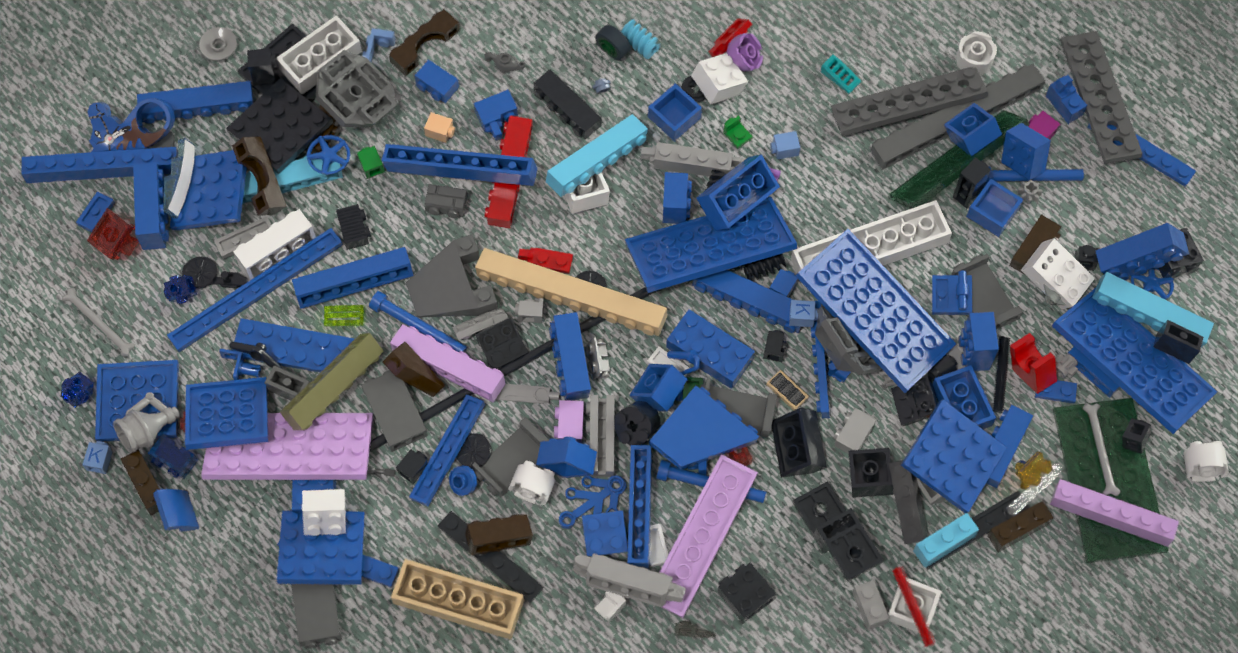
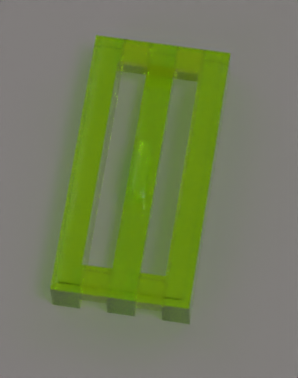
(349, 313)

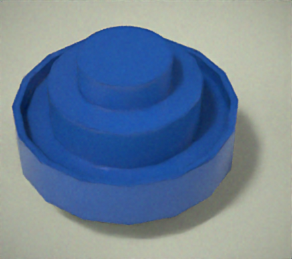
(462, 480)

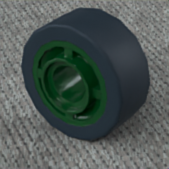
(612, 42)

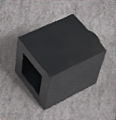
(412, 466)

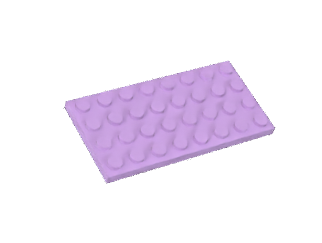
(328, 450)

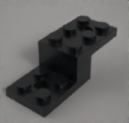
(838, 531)

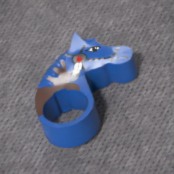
(114, 135)

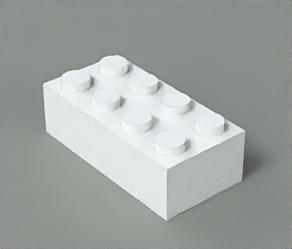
(314, 51)
(274, 244)

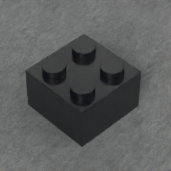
(870, 472)

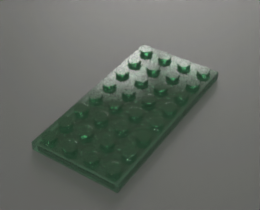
(1128, 470)

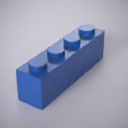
(1009, 434)

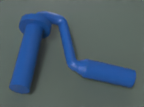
(692, 357)

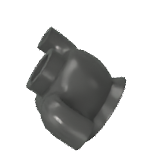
(504, 62)

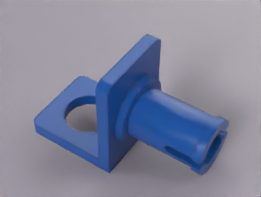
(241, 367)

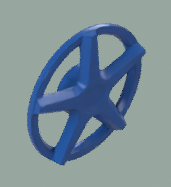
(328, 154)
(1152, 283)

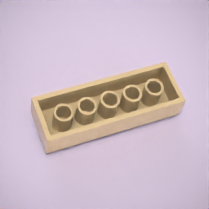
(457, 599)

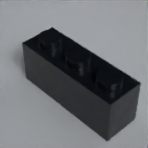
(971, 182)

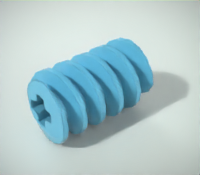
(639, 40)

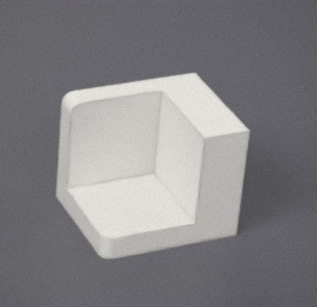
(610, 606)

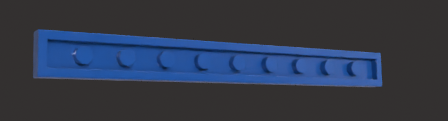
(254, 290)

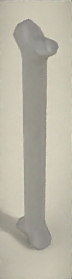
(72, 297)
(1110, 486)

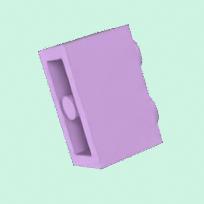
(570, 420)

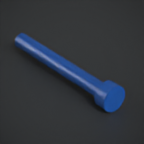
(1048, 175)
(380, 302)
(666, 471)

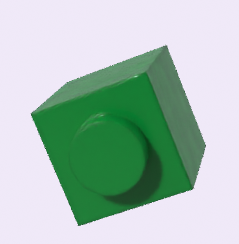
(370, 162)

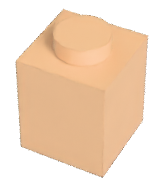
(439, 127)

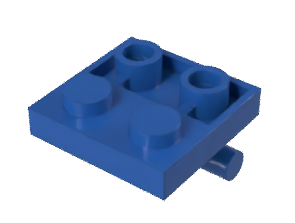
(952, 294)

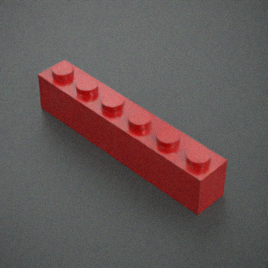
(505, 195)

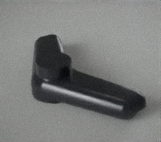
(256, 351)

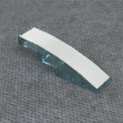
(178, 182)

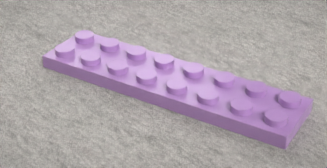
(706, 528)

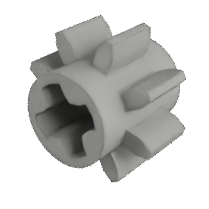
(1034, 192)
(1066, 366)

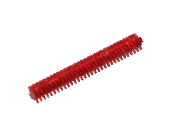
(913, 607)

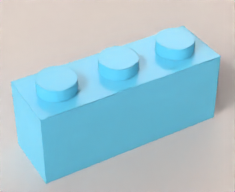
(945, 540)

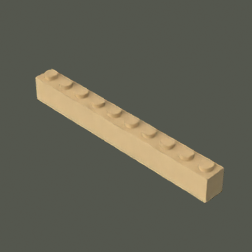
(571, 292)

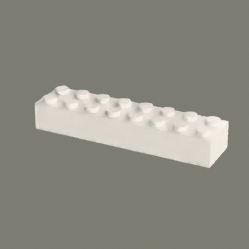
(890, 237)

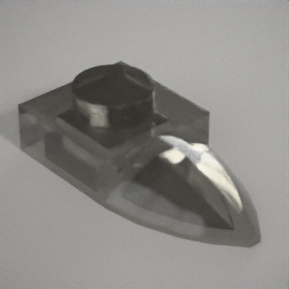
(687, 629)

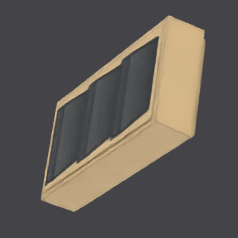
(787, 390)

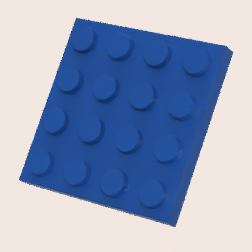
(213, 193)
(126, 384)
(226, 413)
(953, 456)
(320, 557)

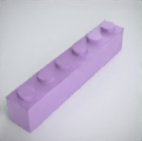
(452, 364)
(1114, 513)

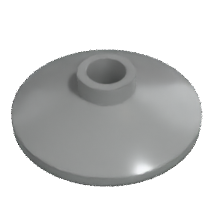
(215, 37)

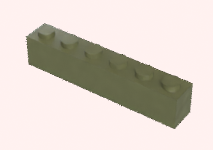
(332, 382)

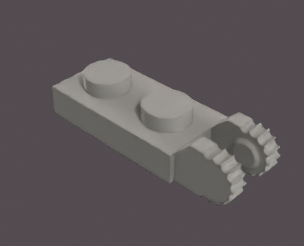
(479, 323)

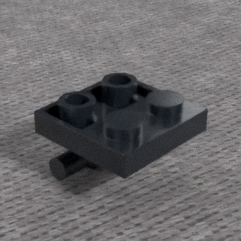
(501, 343)
(916, 403)

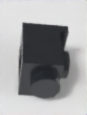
(1087, 255)
(775, 346)
(1136, 435)

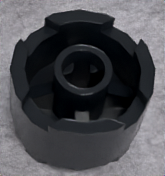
(637, 423)

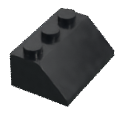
(798, 443)

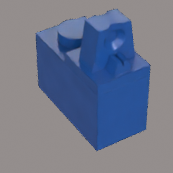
(1066, 99)
(494, 111)

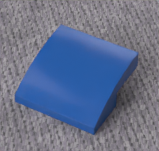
(176, 509)

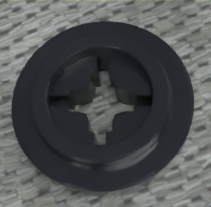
(687, 86)

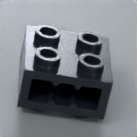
(1189, 263)
(746, 592)

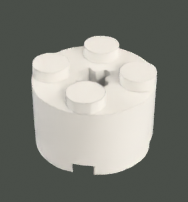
(976, 52)
(1205, 461)
(532, 483)

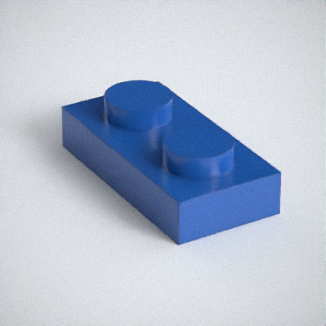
(94, 211)
(1059, 391)

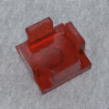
(113, 235)

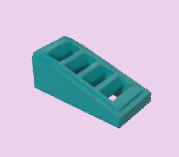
(839, 65)

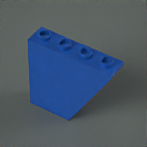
(701, 431)

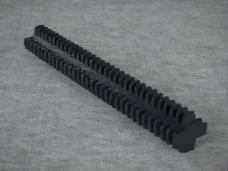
(1001, 374)

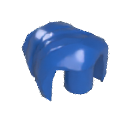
(837, 374)

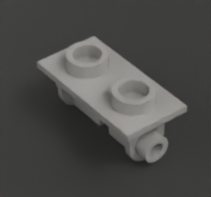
(596, 350)

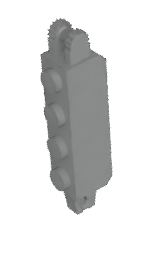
(689, 159)
(628, 580)

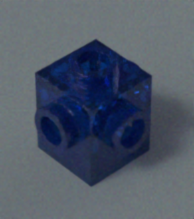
(179, 289)
(77, 389)

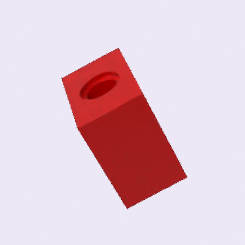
(1030, 366)

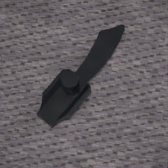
(230, 280)

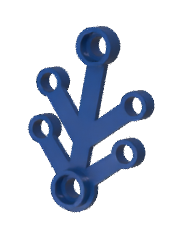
(594, 499)

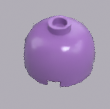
(745, 52)

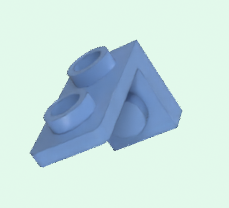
(381, 37)

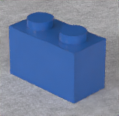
(436, 81)

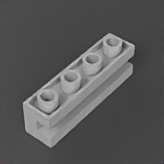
(601, 433)

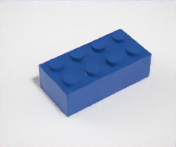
(738, 192)
(149, 206)
(1143, 252)
(718, 352)
(571, 357)

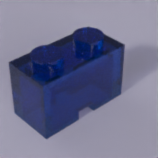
(177, 461)

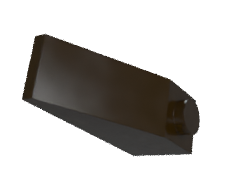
(413, 370)

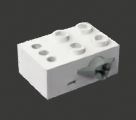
(1057, 274)

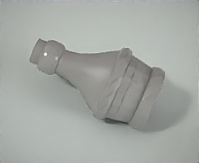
(139, 428)

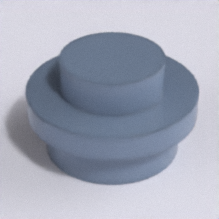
(601, 85)

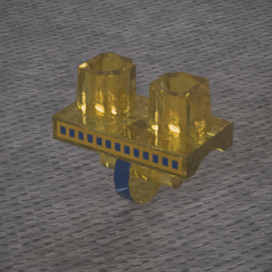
(1030, 470)

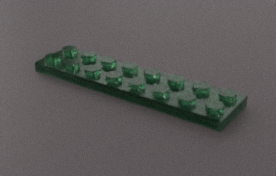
(949, 166)

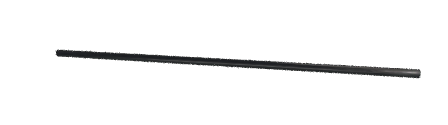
(506, 370)

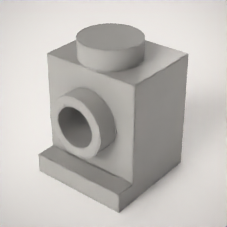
(530, 310)

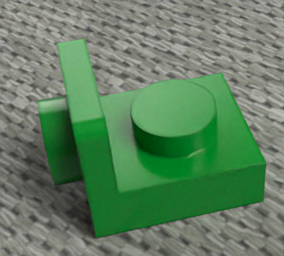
(736, 132)

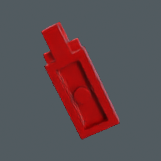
(737, 28)
(546, 258)

